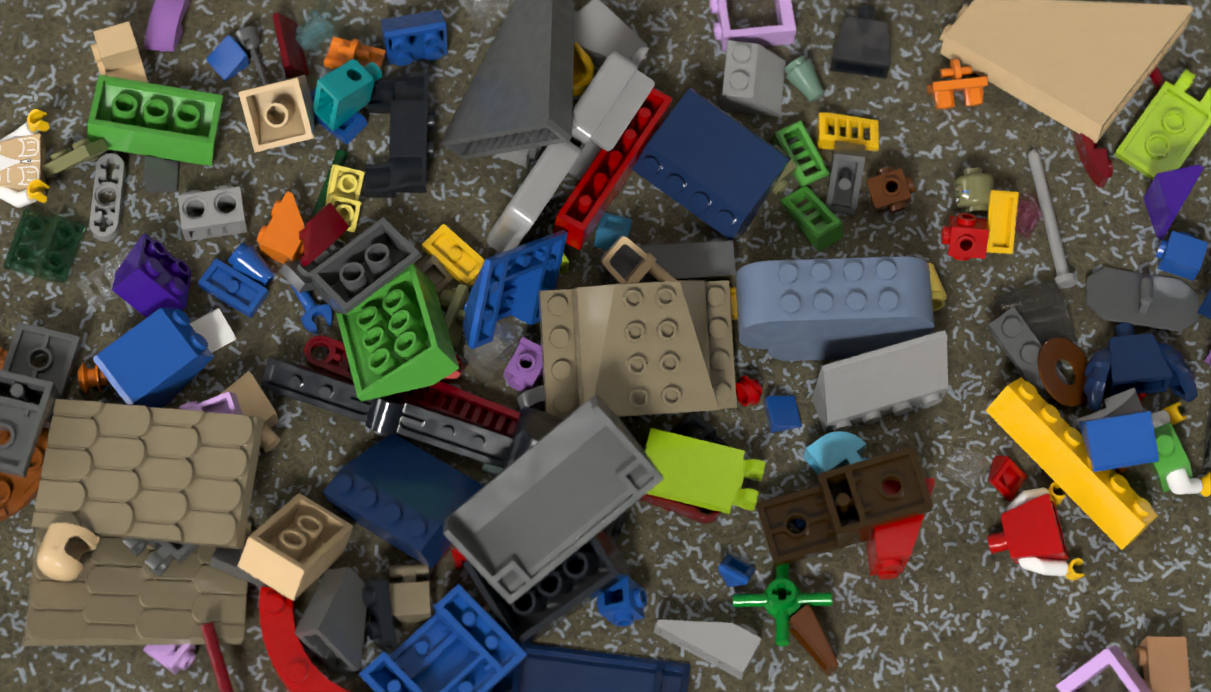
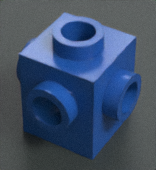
(623, 602)

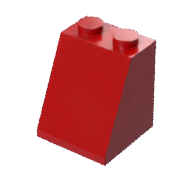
(893, 543)

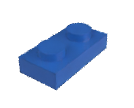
(233, 288)

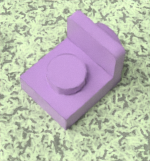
(172, 656)

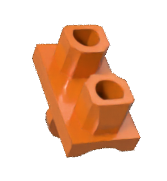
(345, 50)
(971, 87)

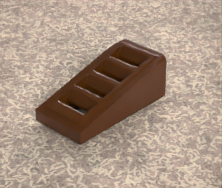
(811, 637)

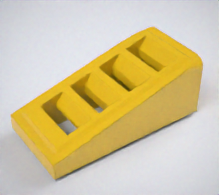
(826, 120)

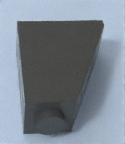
(336, 621)

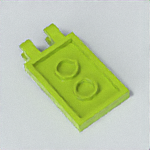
(1167, 129)
(702, 472)

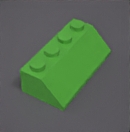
(155, 120)

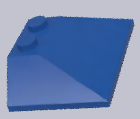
(510, 286)
(449, 653)

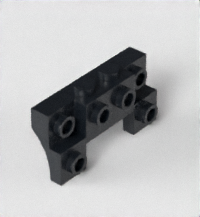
(409, 148)

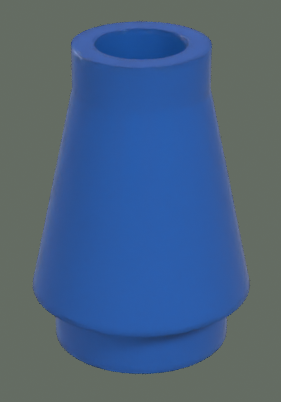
(251, 264)

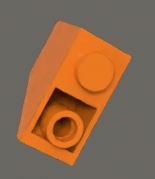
(281, 236)

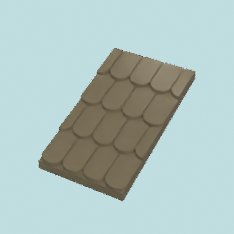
(149, 472)
(128, 604)

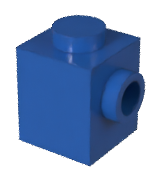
(1181, 254)

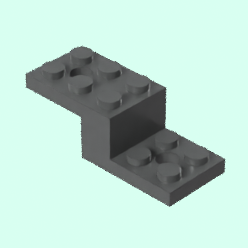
(31, 392)

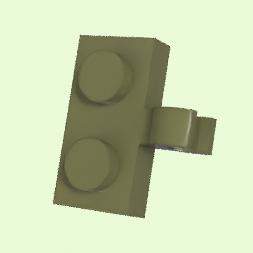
(83, 152)

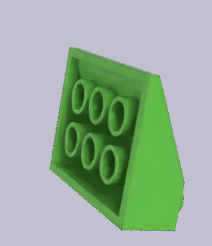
(398, 338)

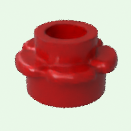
(748, 391)

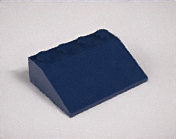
(711, 164)
(401, 496)

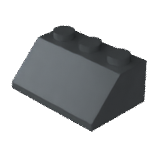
(363, 266)

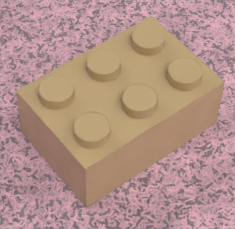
(295, 546)

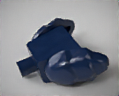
(1139, 364)

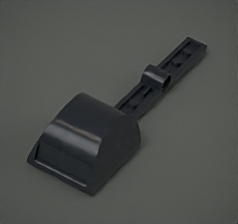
(416, 421)

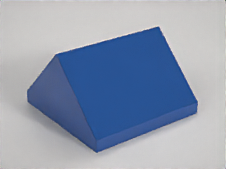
(1120, 440)

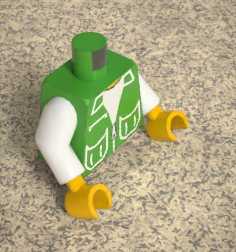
(1173, 467)

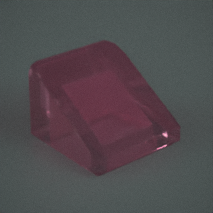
(1027, 217)

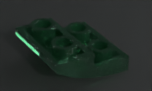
(44, 246)

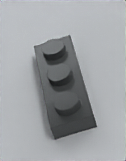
(1020, 347)

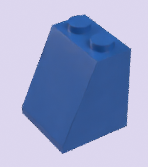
(155, 359)

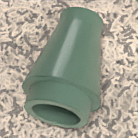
(804, 78)

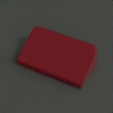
(290, 50)

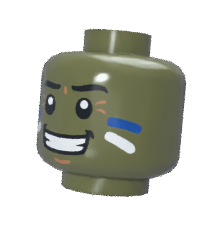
(973, 190)

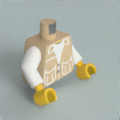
(21, 162)

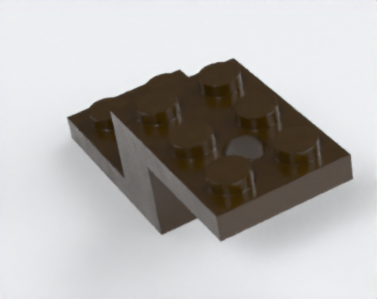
(844, 506)

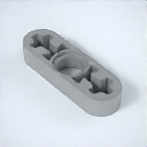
(99, 188)

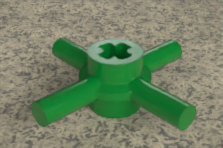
(782, 609)

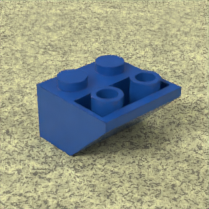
(414, 37)

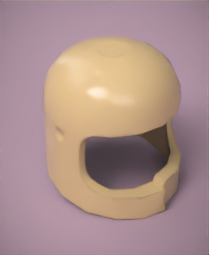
(59, 556)

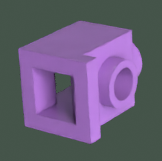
(525, 378)

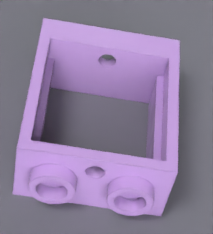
(765, 36)
(1112, 657)

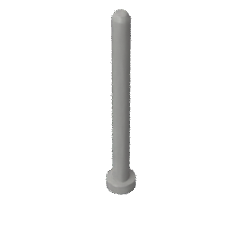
(1064, 278)

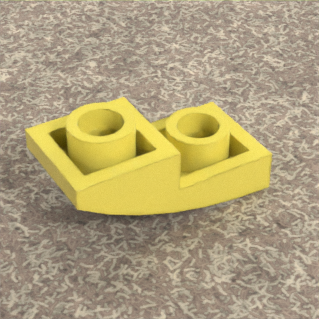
(344, 193)

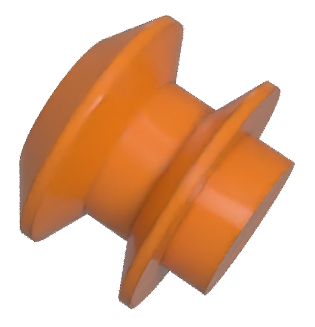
(91, 378)

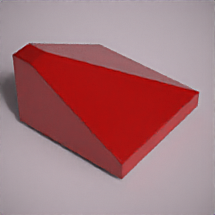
(1006, 476)

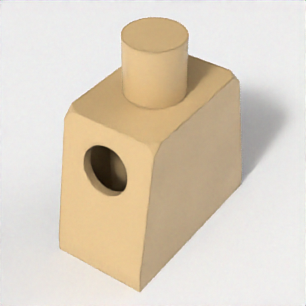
(256, 404)

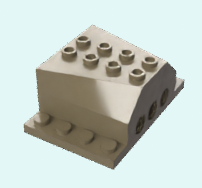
(638, 347)

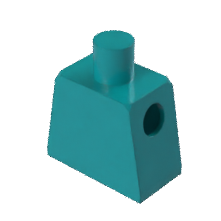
(344, 92)

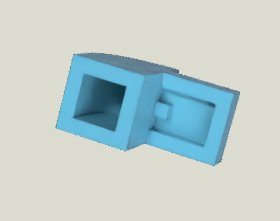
(834, 451)

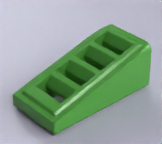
(799, 131)
(823, 233)

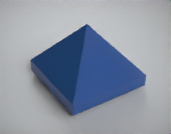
(735, 571)

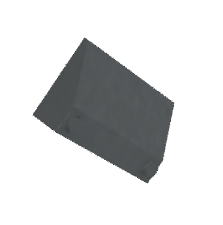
(552, 499)

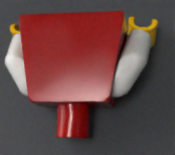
(1035, 534)

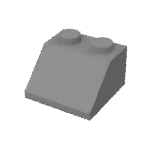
(752, 80)

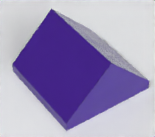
(1167, 196)

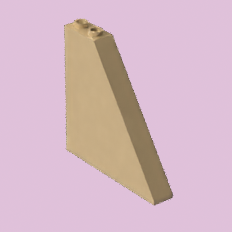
(1066, 55)

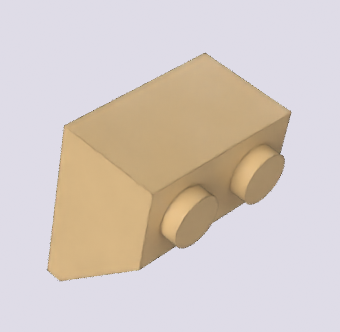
(278, 113)

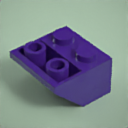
(152, 278)

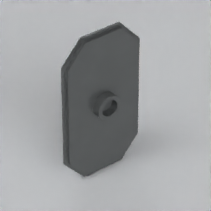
(1142, 299)

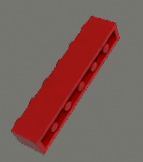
(610, 172)

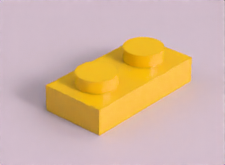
(454, 255)

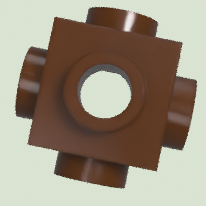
(884, 200)

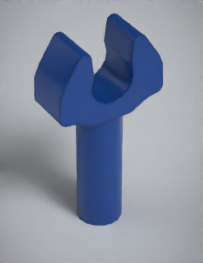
(312, 310)

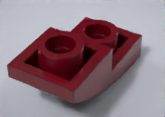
(1094, 159)

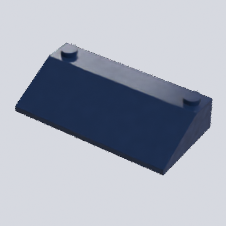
(587, 671)

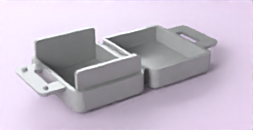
(596, 124)

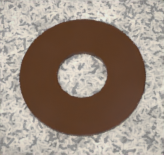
(1049, 354)

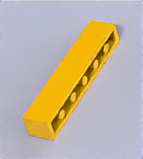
(1064, 458)

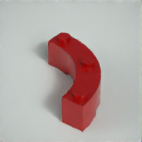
(283, 646)

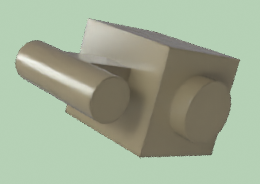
(410, 599)

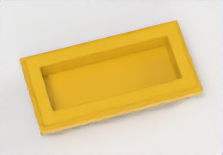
(1002, 221)

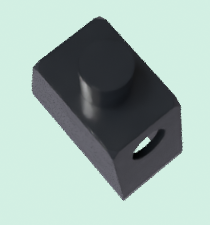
(863, 46)

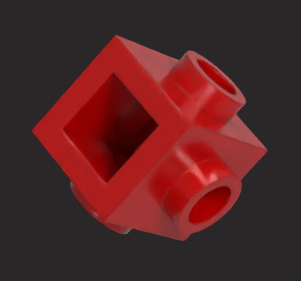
(966, 237)

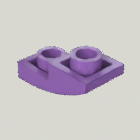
(165, 25)

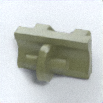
(454, 303)

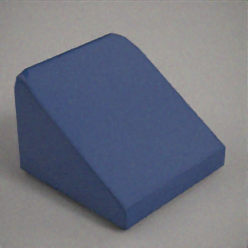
(228, 58)
(781, 413)

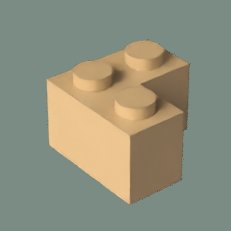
(118, 53)

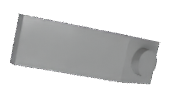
(718, 643)

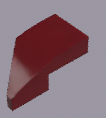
(321, 232)

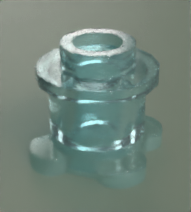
(314, 32)

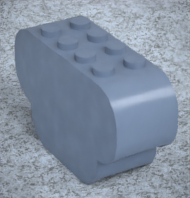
(832, 305)

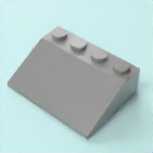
(882, 382)

